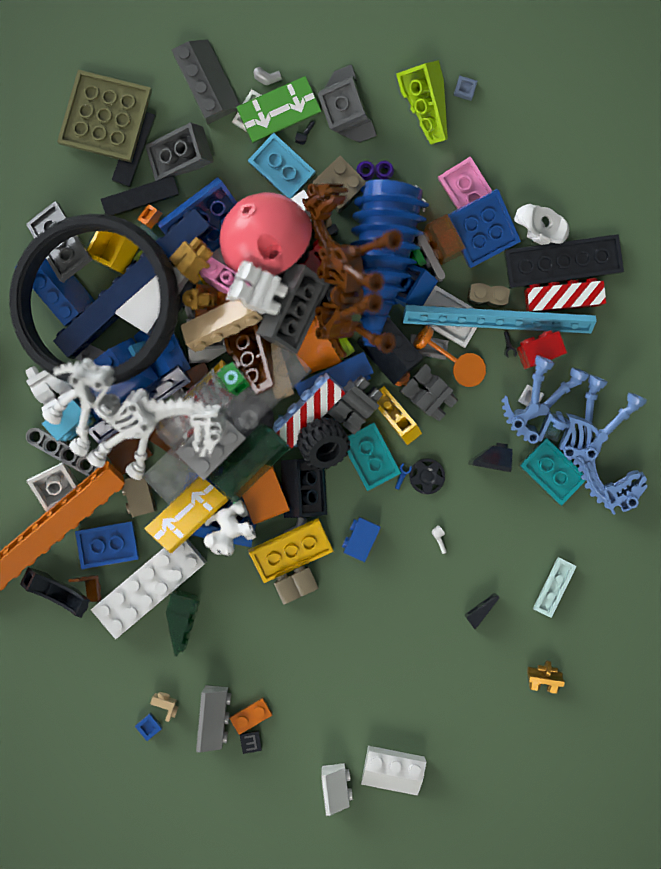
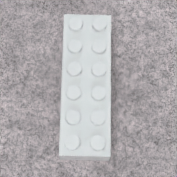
(147, 587)

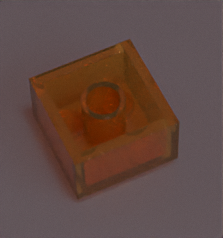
(444, 239)

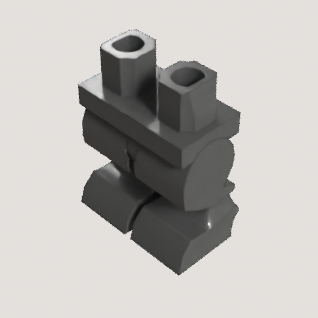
(436, 393)
(357, 402)

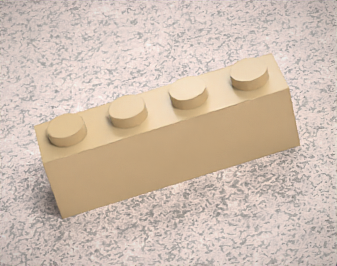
(218, 324)

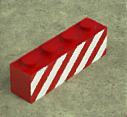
(564, 297)

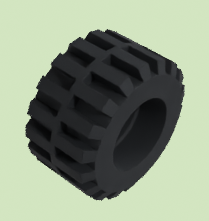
(323, 443)

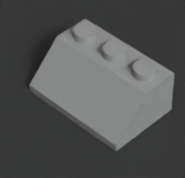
(213, 718)

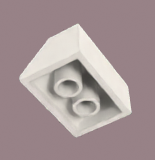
(393, 770)

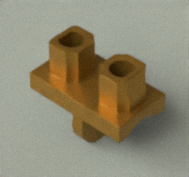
(199, 298)
(545, 675)

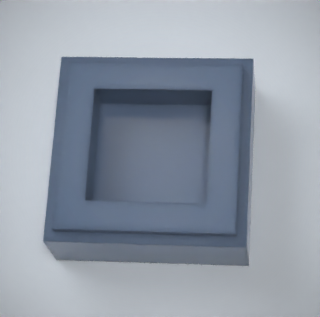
(465, 88)

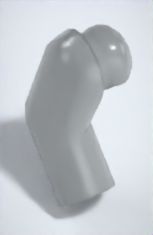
(266, 78)

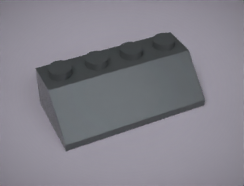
(206, 79)
(297, 308)

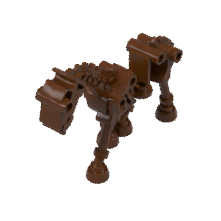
(344, 267)

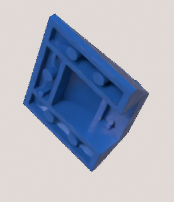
(113, 358)

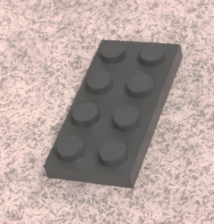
(69, 255)

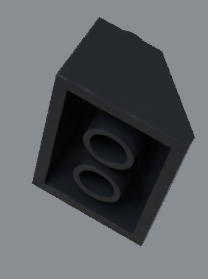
(397, 362)
(303, 489)

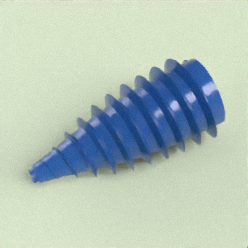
(384, 208)

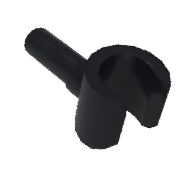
(302, 137)
(508, 345)

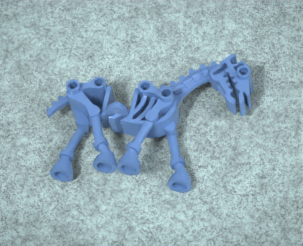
(582, 451)

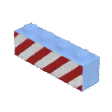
(312, 405)

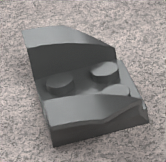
(344, 106)

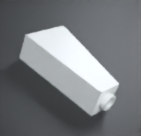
(144, 306)

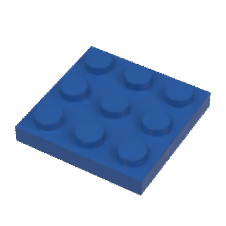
(484, 228)

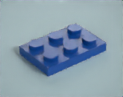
(107, 545)

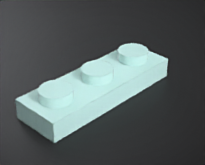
(554, 587)

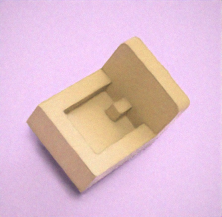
(164, 701)

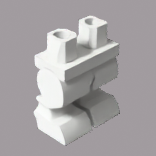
(261, 289)
(43, 384)

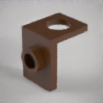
(92, 587)

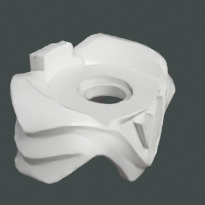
(531, 216)

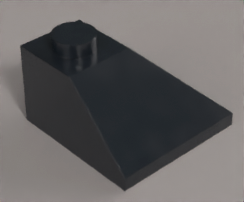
(494, 457)

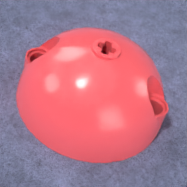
(265, 222)

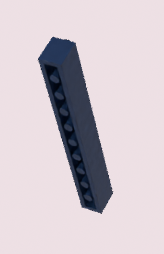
(101, 313)

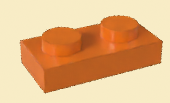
(250, 716)

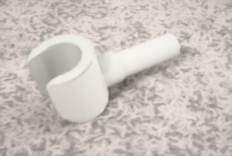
(438, 533)

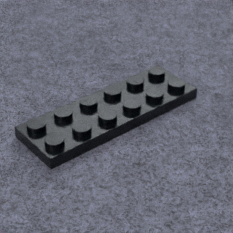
(564, 261)

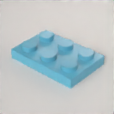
(281, 166)

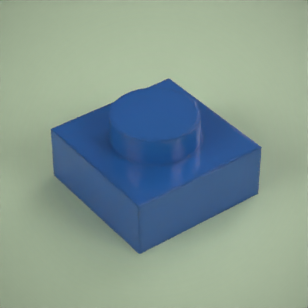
(148, 726)

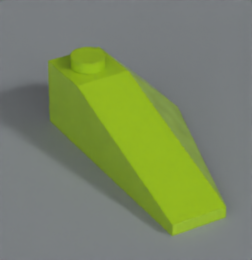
(426, 95)

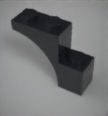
(55, 591)

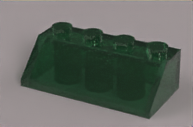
(248, 462)

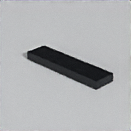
(125, 171)
(140, 196)

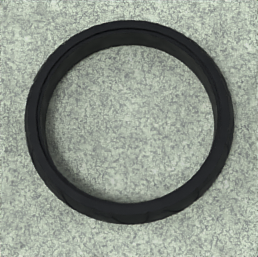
(51, 238)

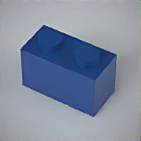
(361, 539)

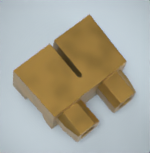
(191, 259)

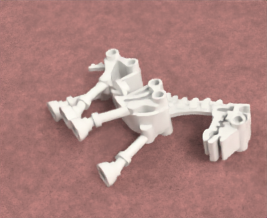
(132, 421)

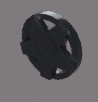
(427, 476)

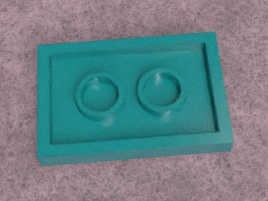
(371, 457)
(553, 471)

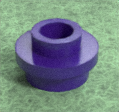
(366, 164)
(384, 164)

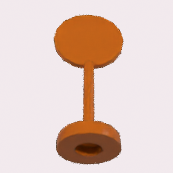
(467, 369)

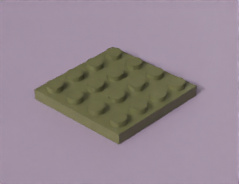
(104, 116)

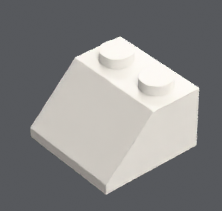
(53, 485)
(335, 788)

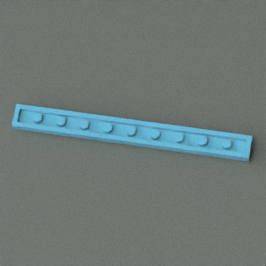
(498, 319)

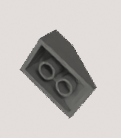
(179, 152)

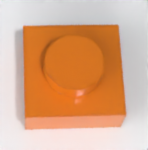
(150, 216)

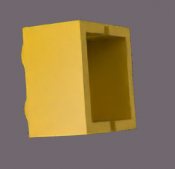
(112, 250)

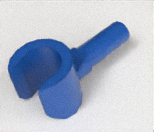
(402, 476)

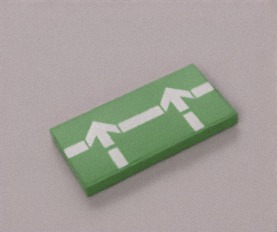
(278, 109)

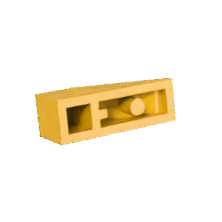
(398, 417)

